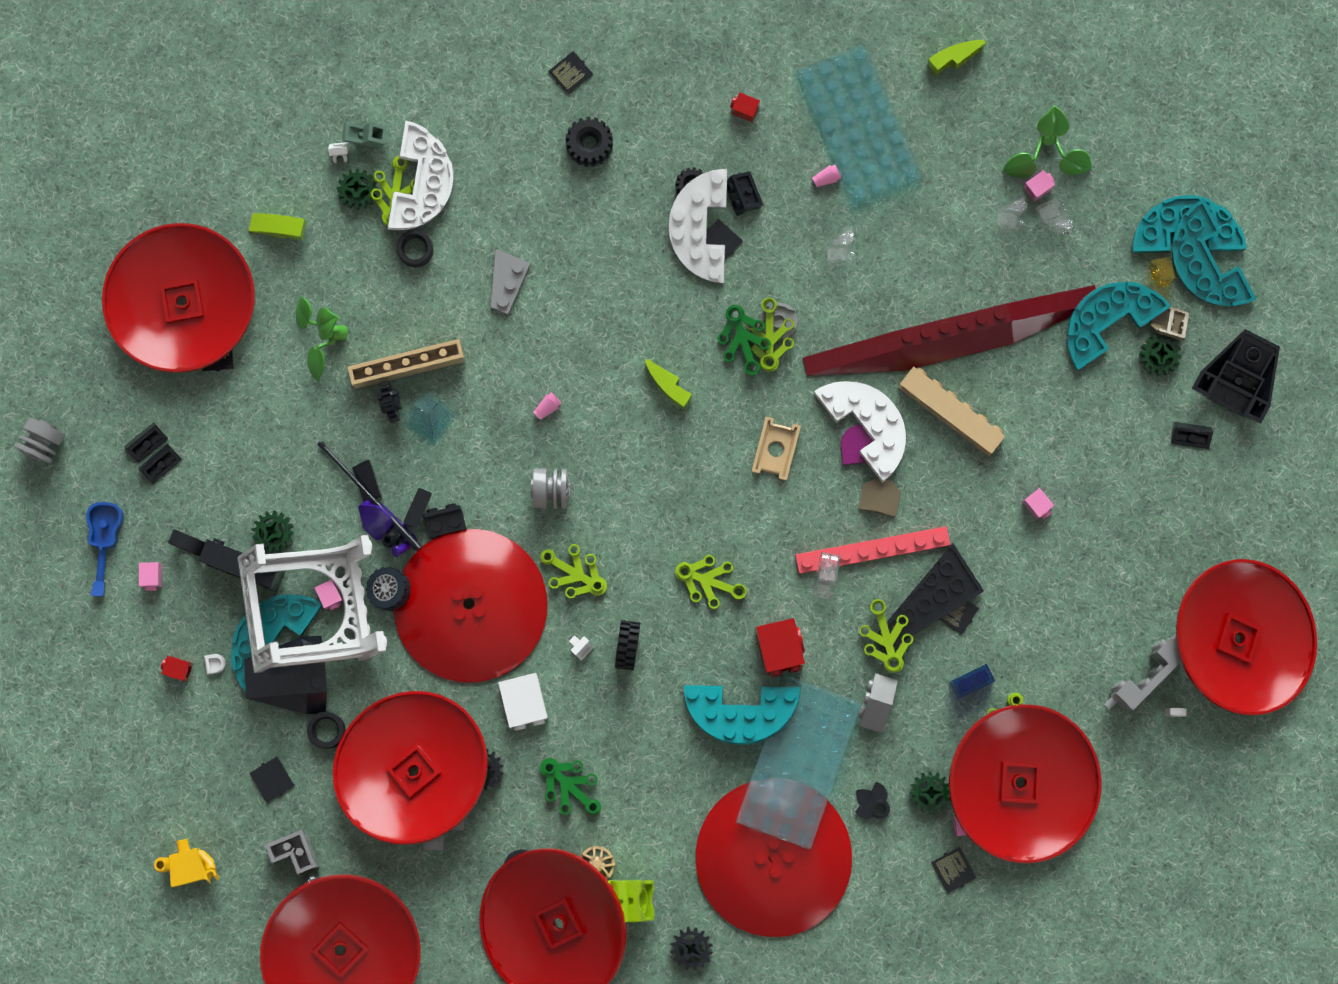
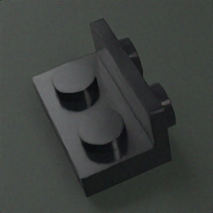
(743, 193)
(444, 520)

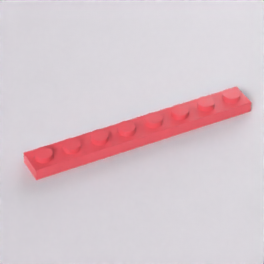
(877, 548)

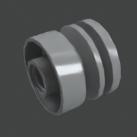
(39, 441)
(550, 488)

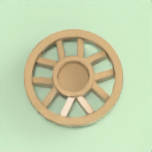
(598, 862)

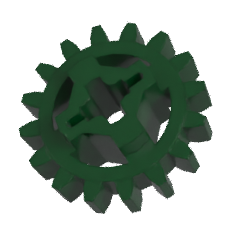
(350, 188)
(1152, 354)
(275, 524)
(930, 801)

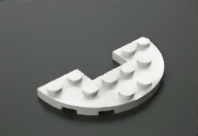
(431, 183)
(689, 225)
(877, 417)

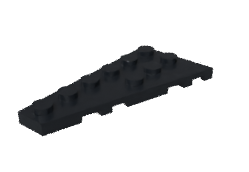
(938, 593)

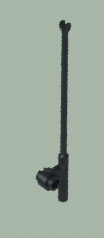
(398, 530)

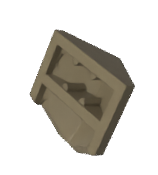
(1171, 323)
(880, 497)

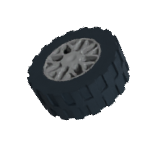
(388, 588)

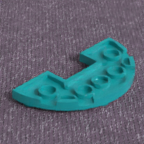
(1161, 221)
(1197, 266)
(1104, 308)
(275, 613)
(741, 722)

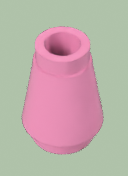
(827, 176)
(548, 405)

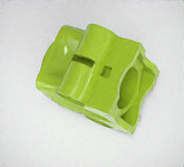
(635, 899)

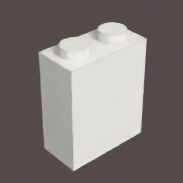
(523, 701)

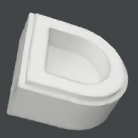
(214, 663)
(1176, 712)

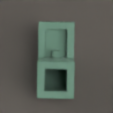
(366, 136)

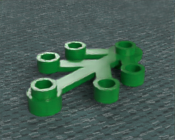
(742, 336)
(567, 784)

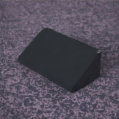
(1191, 435)
(145, 442)
(159, 463)
(365, 475)
(417, 508)

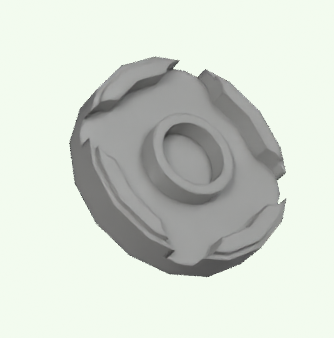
(782, 312)

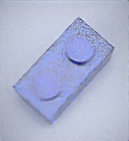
(972, 681)

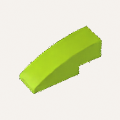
(955, 55)
(278, 226)
(668, 385)

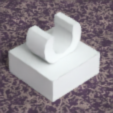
(339, 149)
(581, 647)

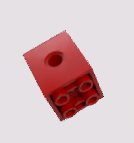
(780, 647)

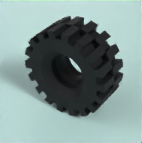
(589, 128)
(627, 645)

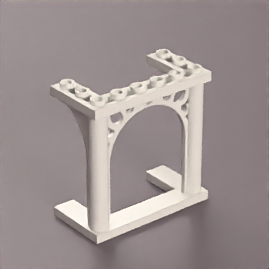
(362, 647)

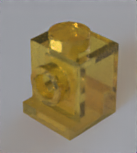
(1162, 271)

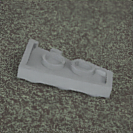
(507, 280)

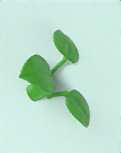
(1050, 126)
(326, 329)

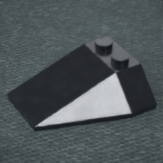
(1241, 376)
(291, 687)

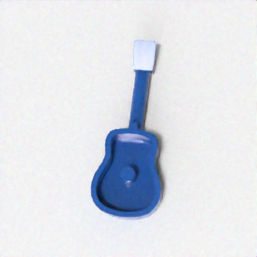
(104, 524)

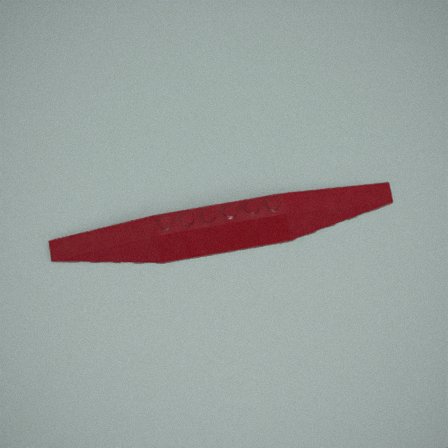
(948, 337)

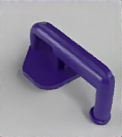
(378, 522)

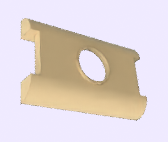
(787, 438)

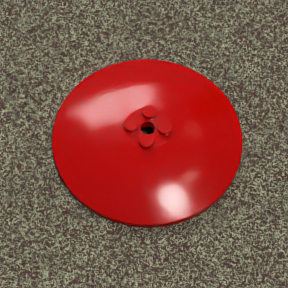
(152, 276)
(506, 612)
(1274, 630)
(384, 746)
(1058, 787)
(765, 895)
(343, 911)
(521, 917)

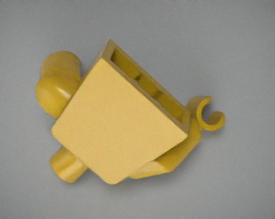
(187, 865)

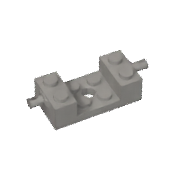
(1128, 694)

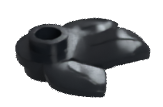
(870, 800)

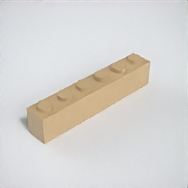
(406, 364)
(951, 411)

